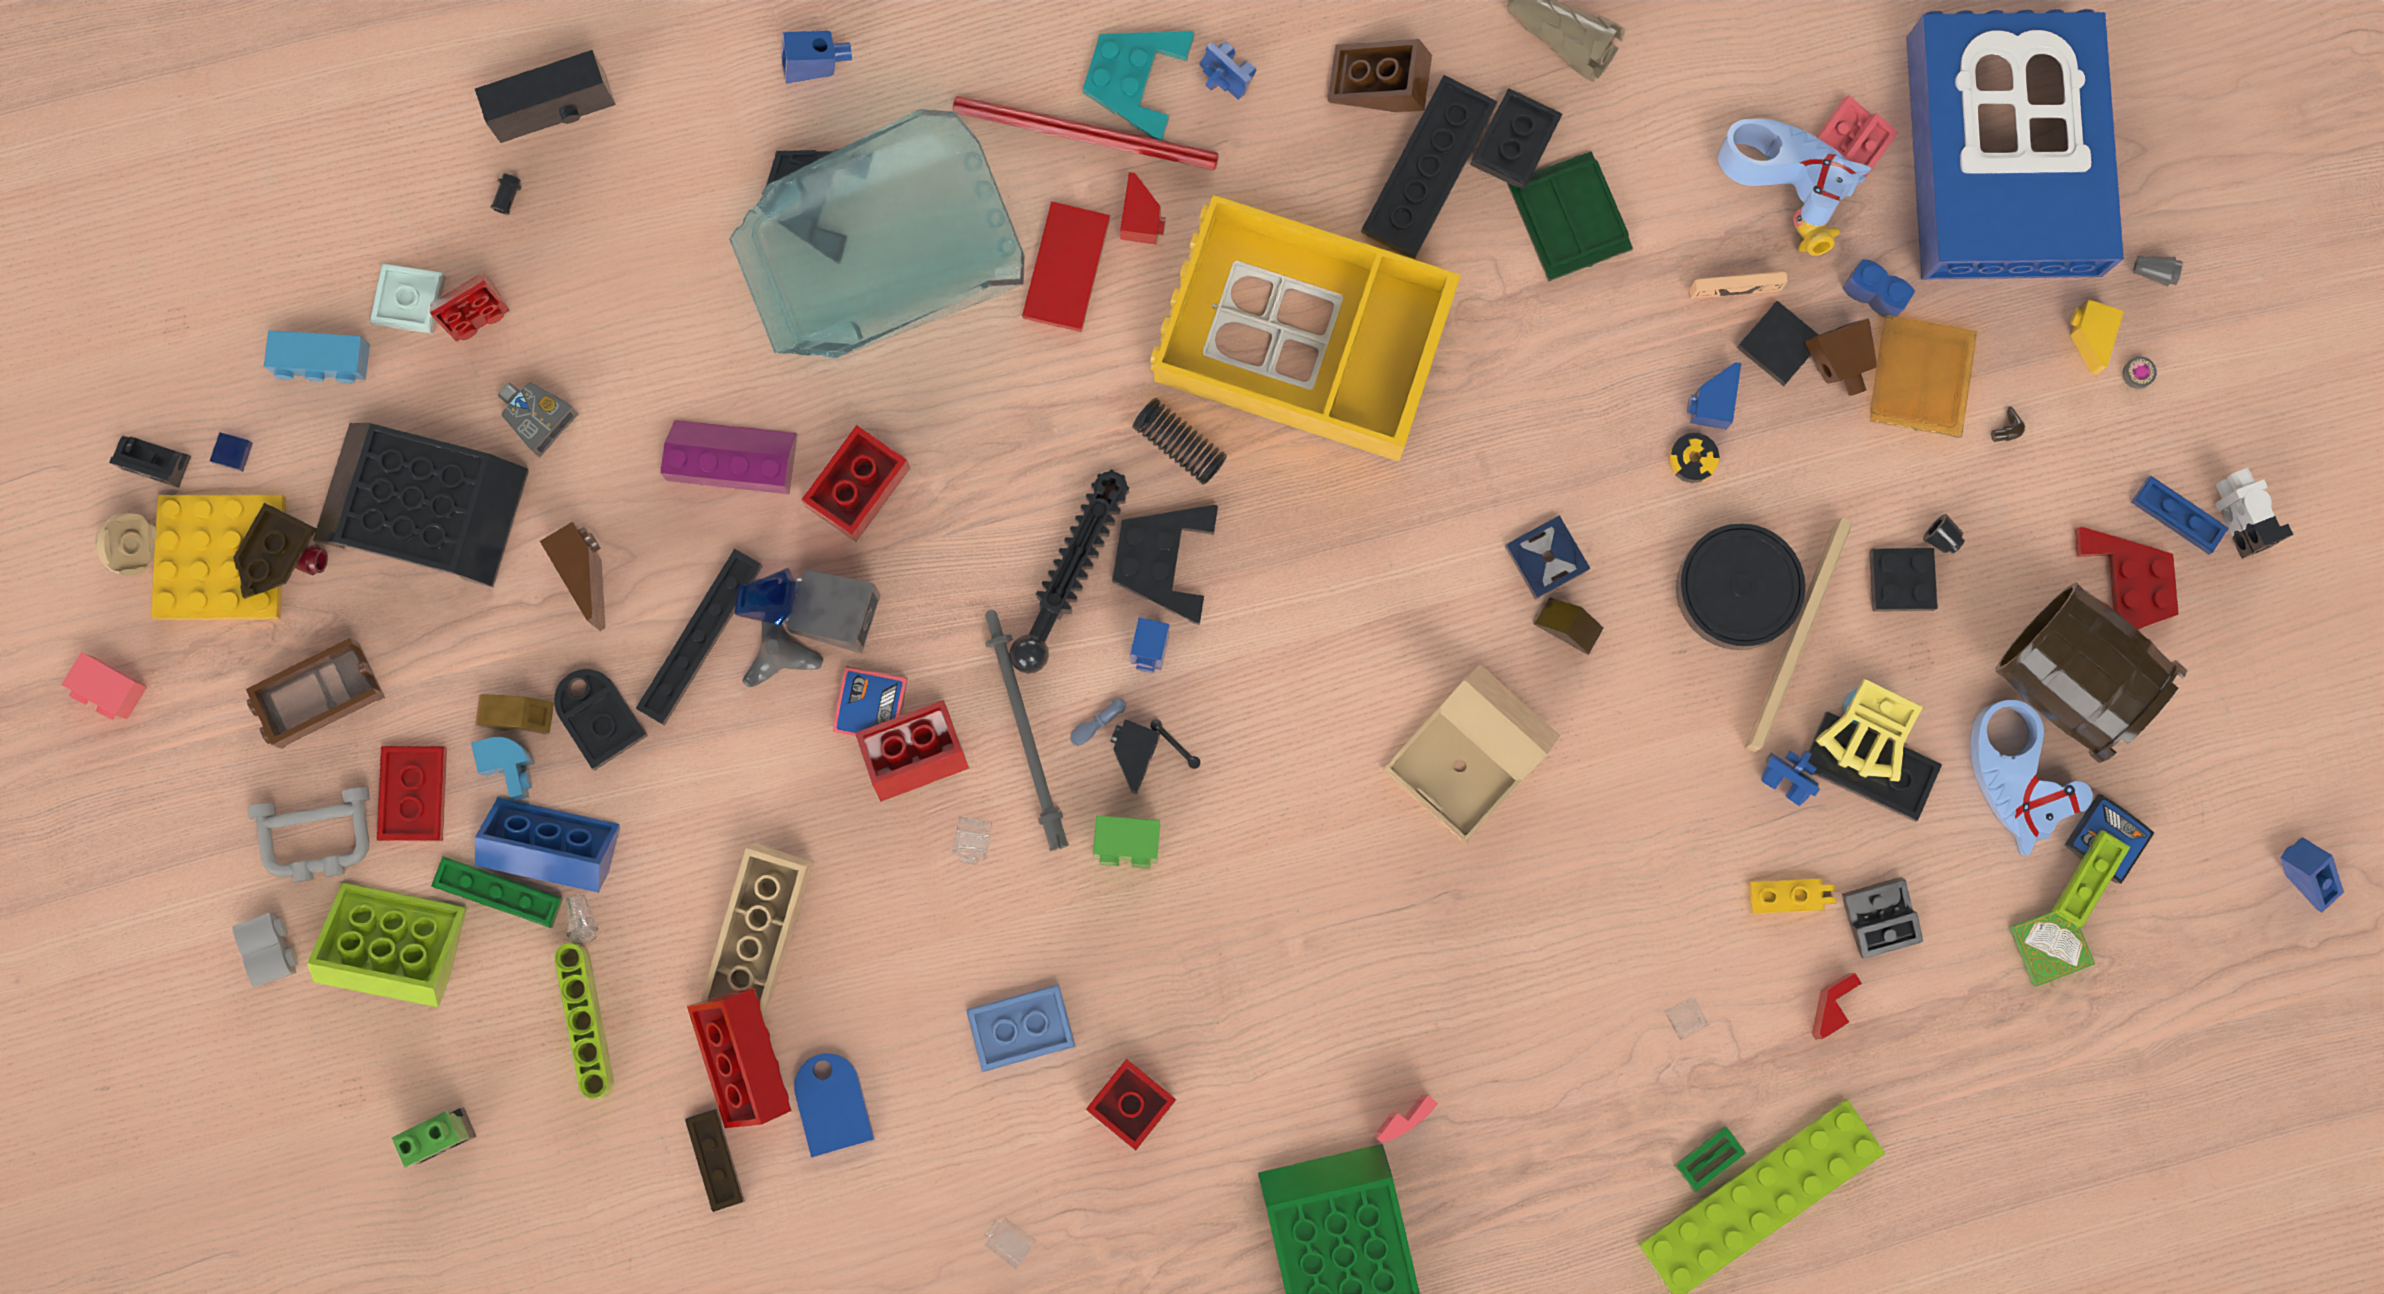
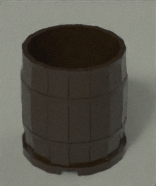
(2090, 671)

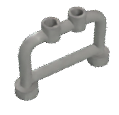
(332, 865)

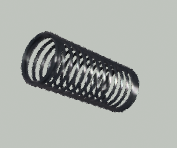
(1151, 413)

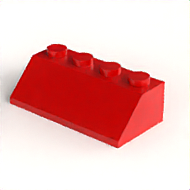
(739, 1059)

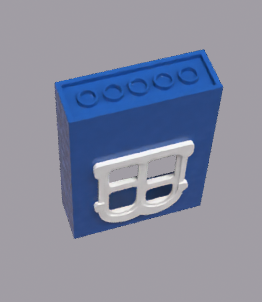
(2021, 208)

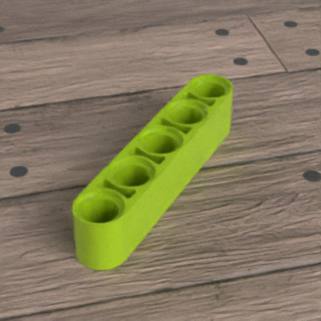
(595, 1032)

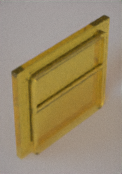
(1923, 376)

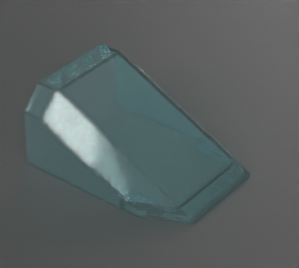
(878, 239)

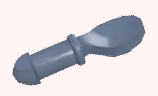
(1086, 730)

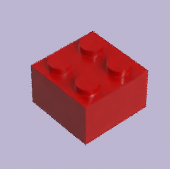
(1131, 1104)

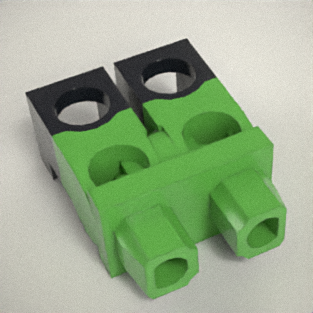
(433, 1137)

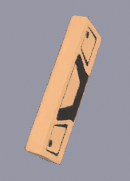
(1738, 284)

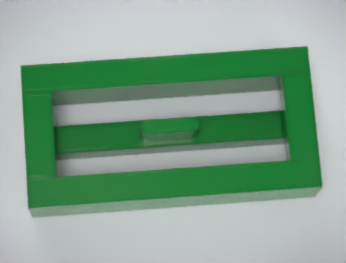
(1688, 1174)

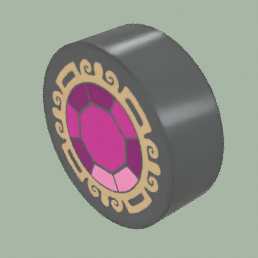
(2139, 372)

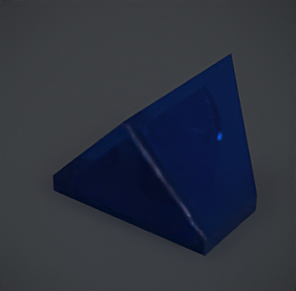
(767, 598)

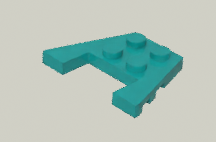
(1122, 72)

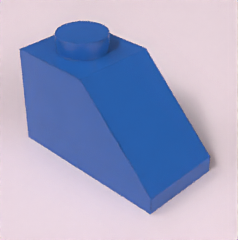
(1715, 400)
(2312, 873)

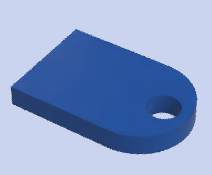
(832, 1108)

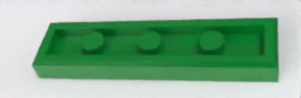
(497, 892)

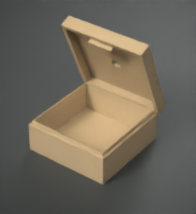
(1490, 734)

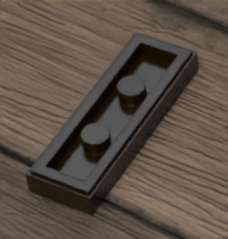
(714, 1160)

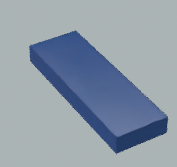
(2179, 515)

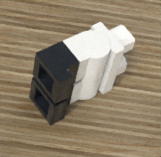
(2249, 514)

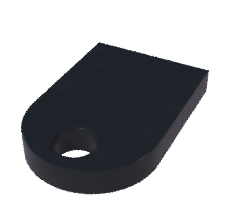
(597, 719)

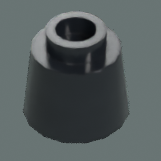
(1944, 535)

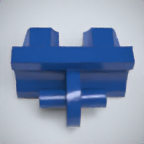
(1224, 72)
(1802, 784)

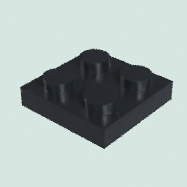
(1903, 579)

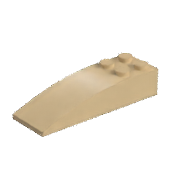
(758, 923)

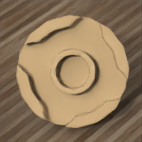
(126, 543)

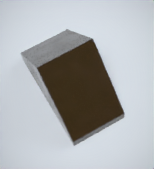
(1569, 624)

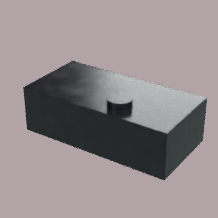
(545, 96)

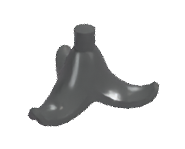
(779, 653)

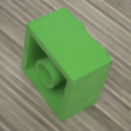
(1126, 840)

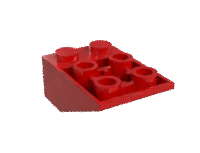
(469, 308)

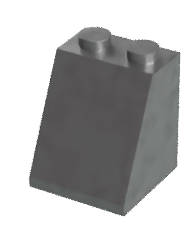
(833, 610)

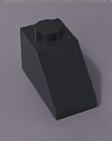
(1134, 751)

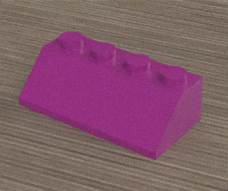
(729, 457)

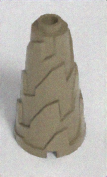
(1571, 33)

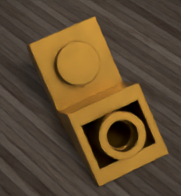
(514, 712)

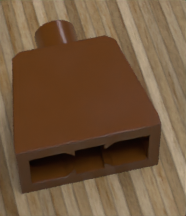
(1845, 354)

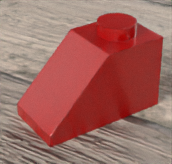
(1140, 214)

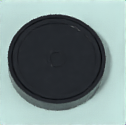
(1740, 586)

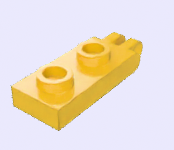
(1789, 896)

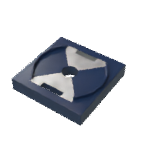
(1534, 569)

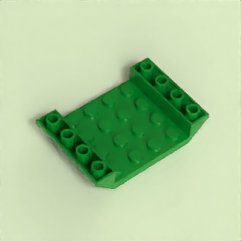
(1339, 1225)

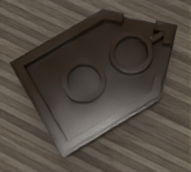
(270, 550)

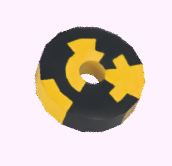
(1694, 471)

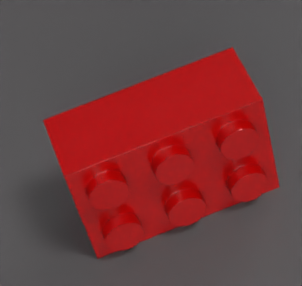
(856, 483)

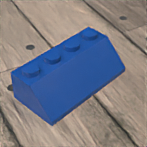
(546, 844)

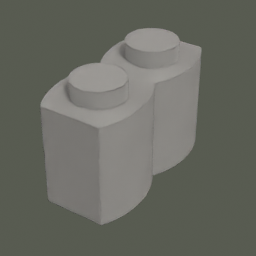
(265, 949)

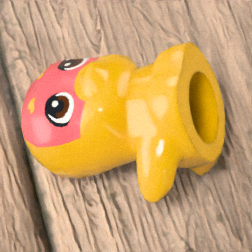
(1816, 238)

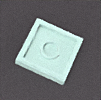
(405, 298)

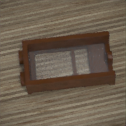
(313, 693)

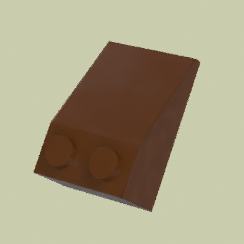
(1381, 75)
(580, 567)

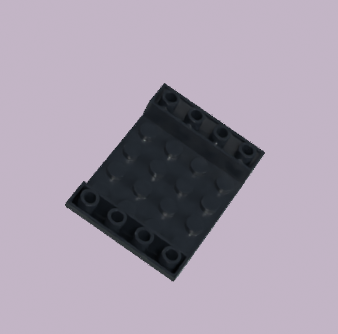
(422, 502)

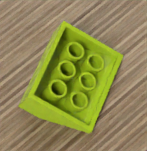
(387, 945)

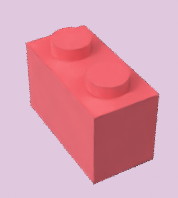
(104, 686)

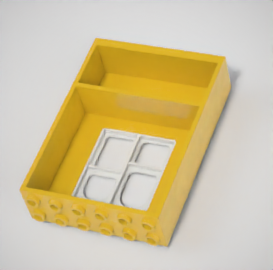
(1369, 358)

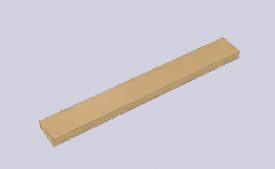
(1798, 635)

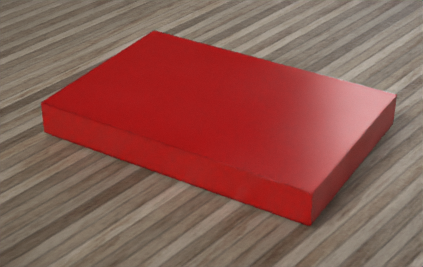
(411, 793)

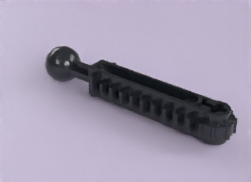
(1030, 651)

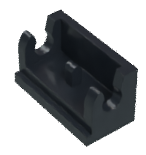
(150, 460)

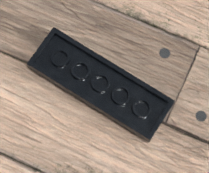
(1429, 167)

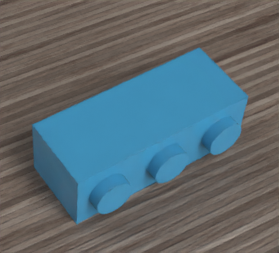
(316, 356)

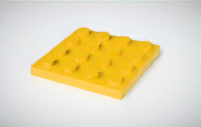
(195, 558)

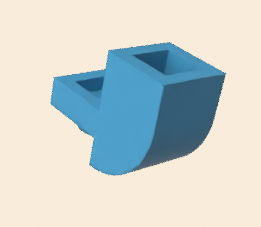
(506, 756)

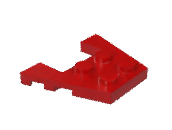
(2140, 576)

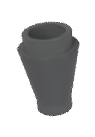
(2159, 269)

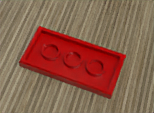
(1066, 266)

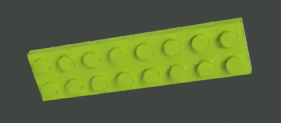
(1761, 1199)

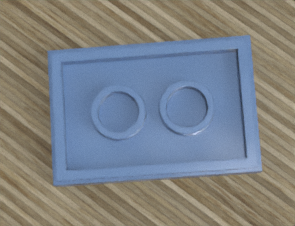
(1020, 1028)

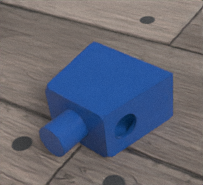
(811, 55)

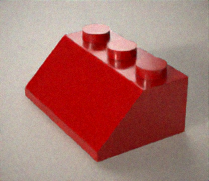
(911, 751)

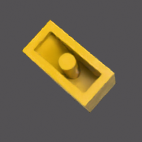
(2095, 333)

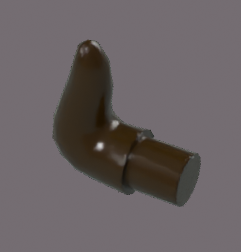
(2010, 432)

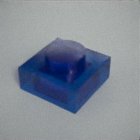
(231, 452)

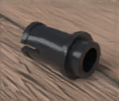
(505, 193)

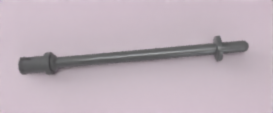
(1049, 817)

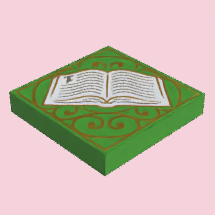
(2051, 947)

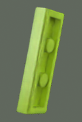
(2091, 878)

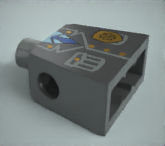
(536, 415)

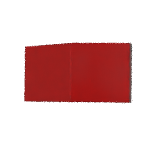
(1829, 1014)

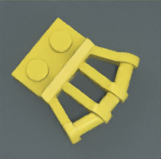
(1881, 711)

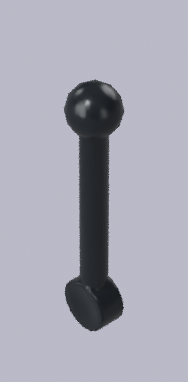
(1193, 761)

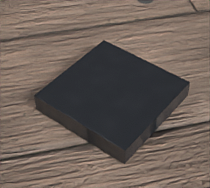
(1778, 343)

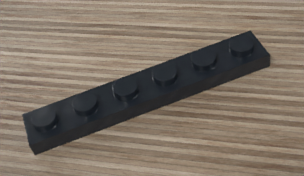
(698, 638)

